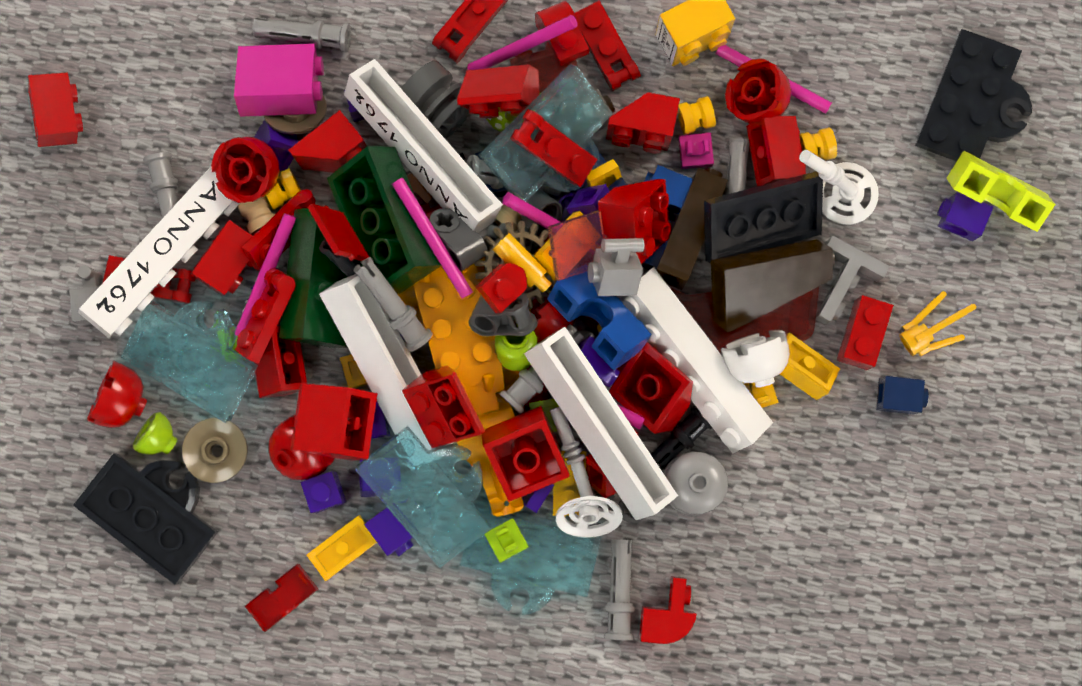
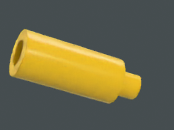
(513, 252)

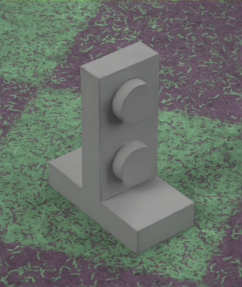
(847, 278)

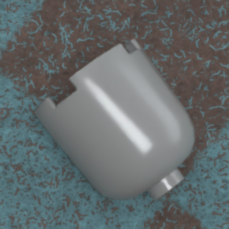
(697, 481)

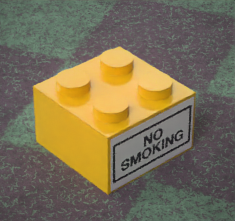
(693, 29)

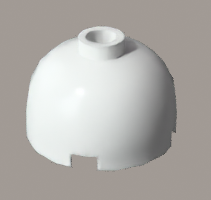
(757, 357)

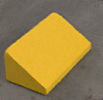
(809, 369)

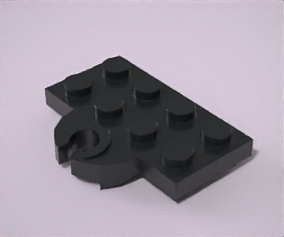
(974, 99)
(763, 216)
(149, 514)

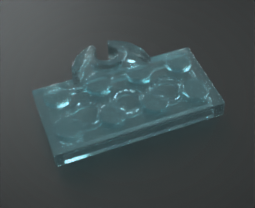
(571, 108)
(191, 356)
(428, 493)
(548, 565)

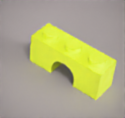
(1013, 196)

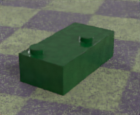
(380, 218)
(313, 272)

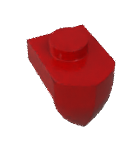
(503, 286)

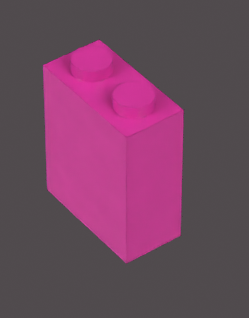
(278, 80)

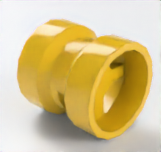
(696, 115)
(821, 143)
(277, 195)

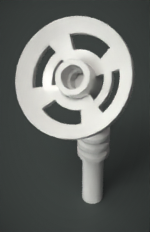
(843, 188)
(587, 503)

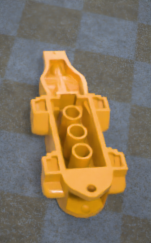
(472, 359)

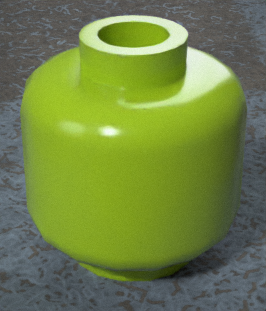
(511, 350)

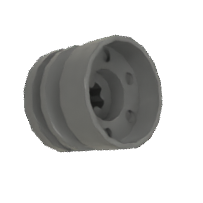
(431, 94)

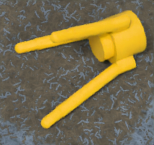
(918, 338)

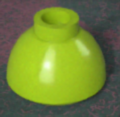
(155, 436)

